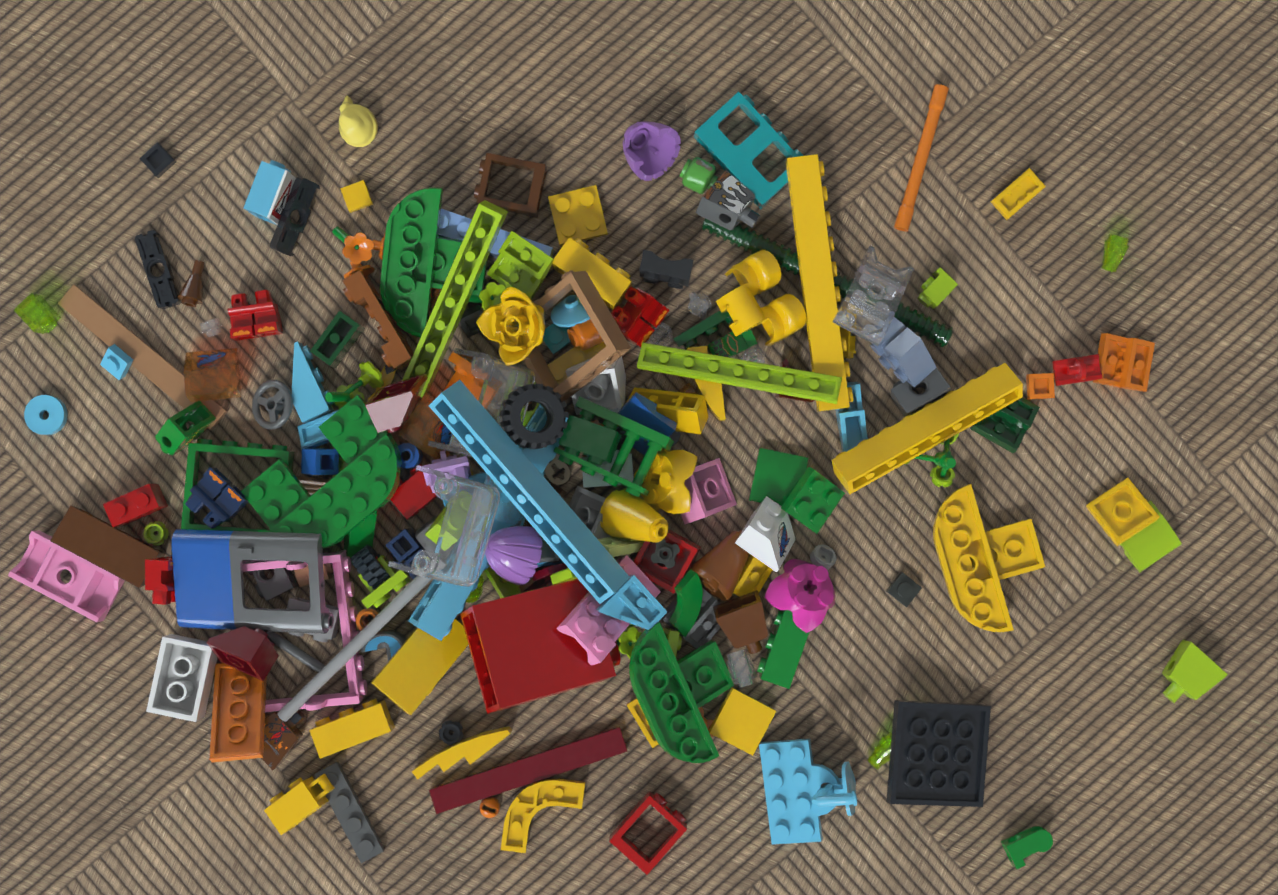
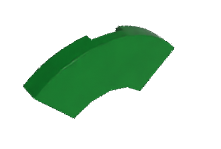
(688, 603)

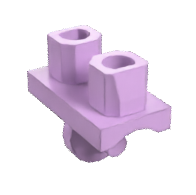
(450, 465)

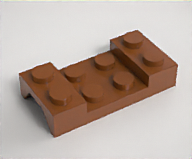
(364, 293)

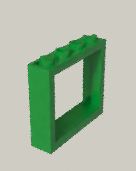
(227, 447)

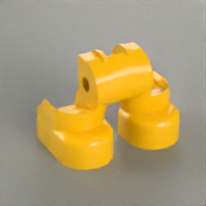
(779, 317)

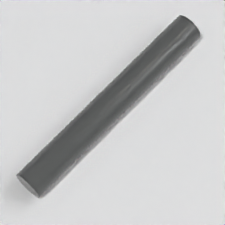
(295, 651)

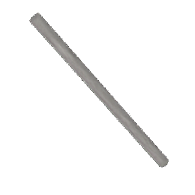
(352, 647)

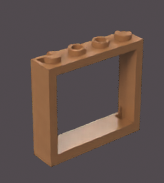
(604, 323)

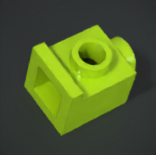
(936, 289)

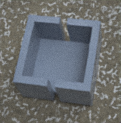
(904, 354)

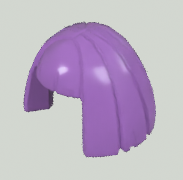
(650, 148)
(514, 553)

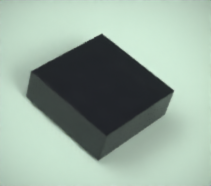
(158, 160)

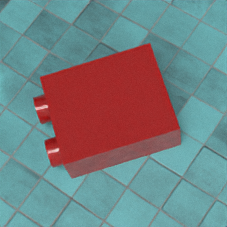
(523, 653)

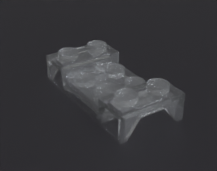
(872, 298)

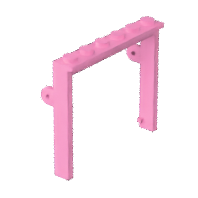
(347, 614)

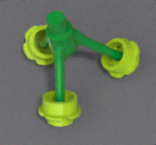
(943, 473)

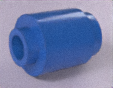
(416, 455)

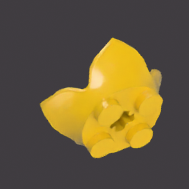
(501, 321)
(667, 480)

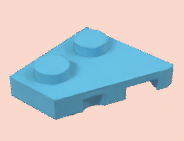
(633, 605)

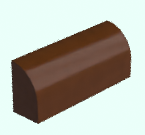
(104, 545)

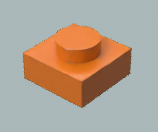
(1040, 386)

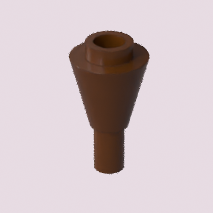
(192, 290)

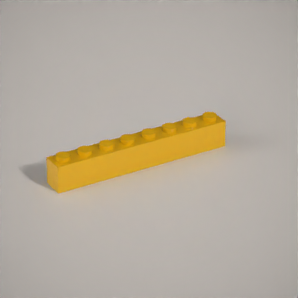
(927, 428)

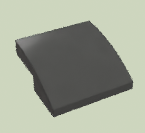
(705, 624)

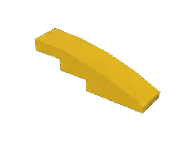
(470, 748)

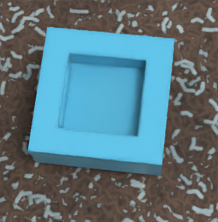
(116, 362)

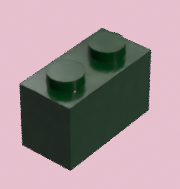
(337, 339)
(590, 440)

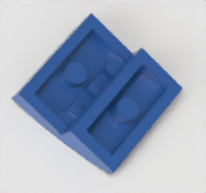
(644, 412)

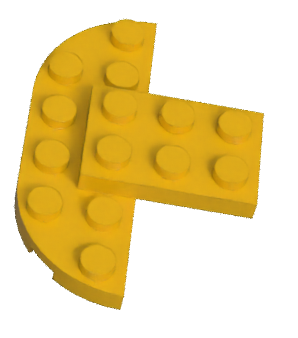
(979, 558)

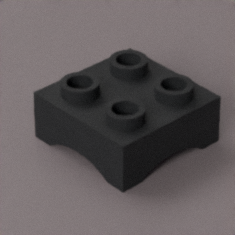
(657, 269)

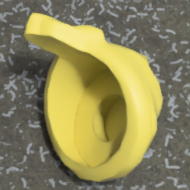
(357, 124)

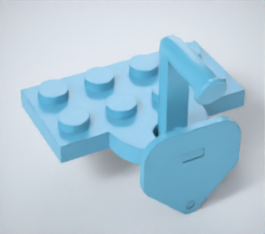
(796, 791)

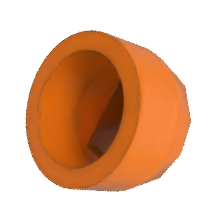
(490, 802)

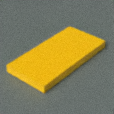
(419, 666)

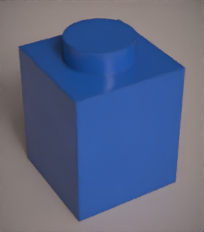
(319, 461)

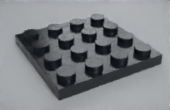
(938, 754)

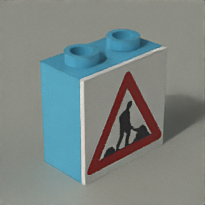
(269, 191)

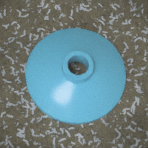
(569, 312)

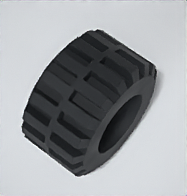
(554, 410)

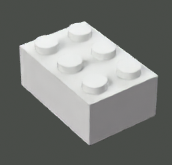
(182, 678)

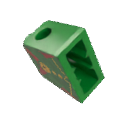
(174, 433)

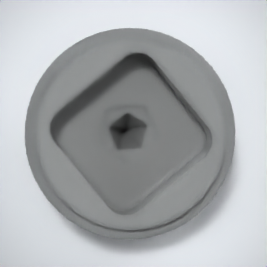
(823, 556)

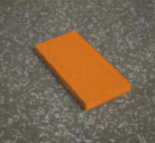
(237, 715)

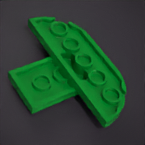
(417, 259)
(675, 690)

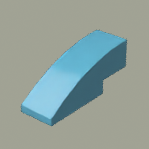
(852, 420)

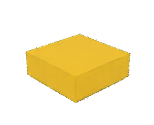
(356, 196)

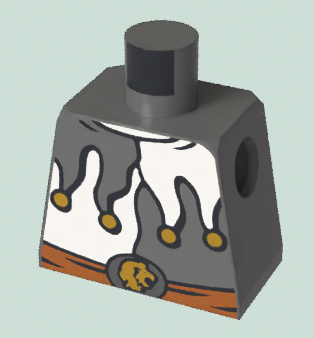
(728, 203)

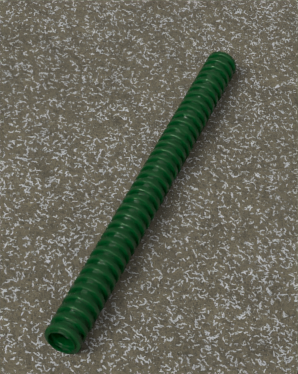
(789, 260)

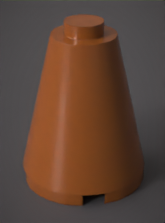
(722, 567)

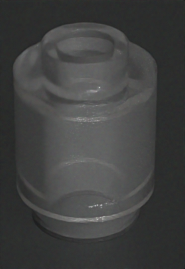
(741, 668)

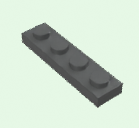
(351, 814)

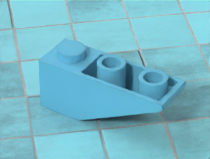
(307, 388)

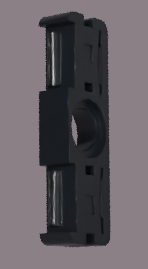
(300, 200)
(151, 254)

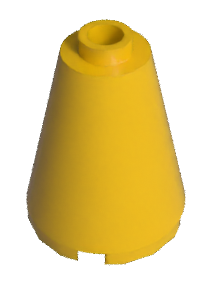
(632, 518)

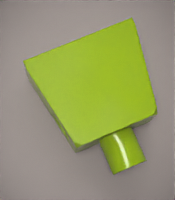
(1190, 673)

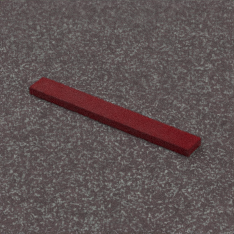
(528, 770)

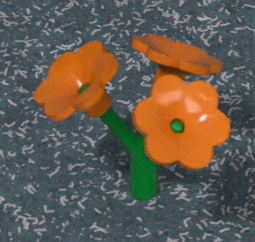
(358, 249)

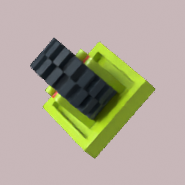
(377, 576)

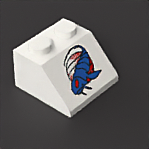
(768, 534)

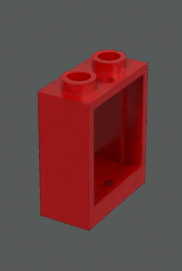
(631, 851)

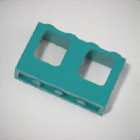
(739, 158)

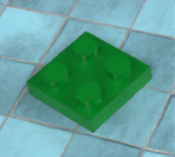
(812, 500)

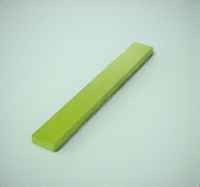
(739, 373)

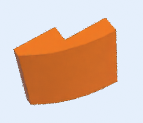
(1125, 362)

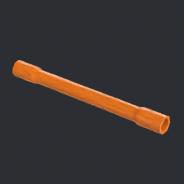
(907, 207)

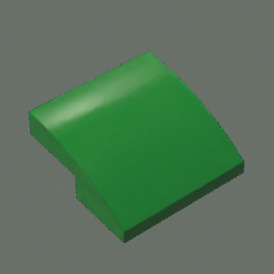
(776, 475)

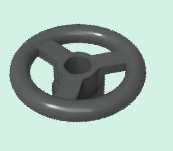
(279, 405)

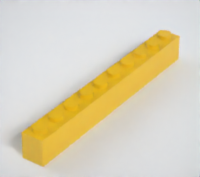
(817, 273)

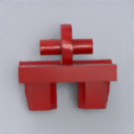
(1077, 370)

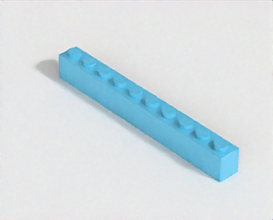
(529, 491)
(446, 600)

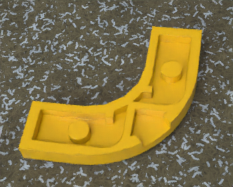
(531, 800)

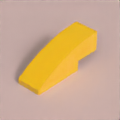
(711, 390)

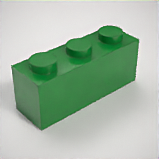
(783, 651)

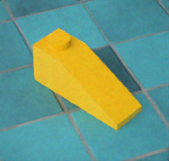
(683, 408)

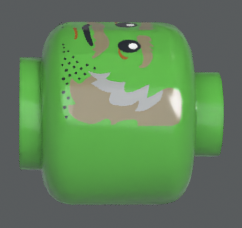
(698, 175)

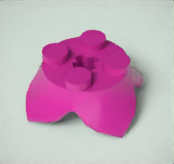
(788, 593)

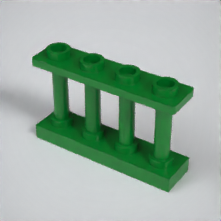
(633, 432)

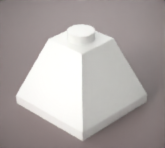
(605, 389)

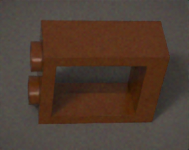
(536, 190)

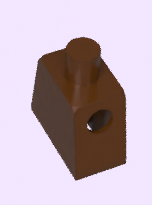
(743, 621)

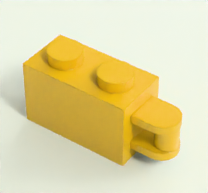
(298, 803)

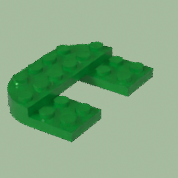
(347, 497)

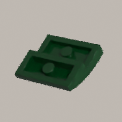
(1008, 424)

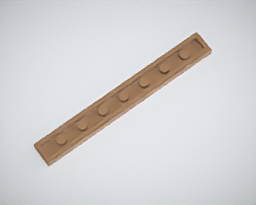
(144, 357)

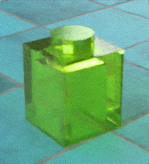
(37, 314)

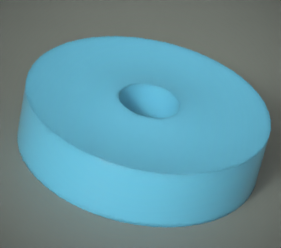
(34, 414)

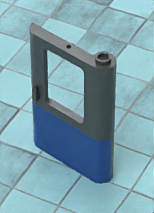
(212, 586)

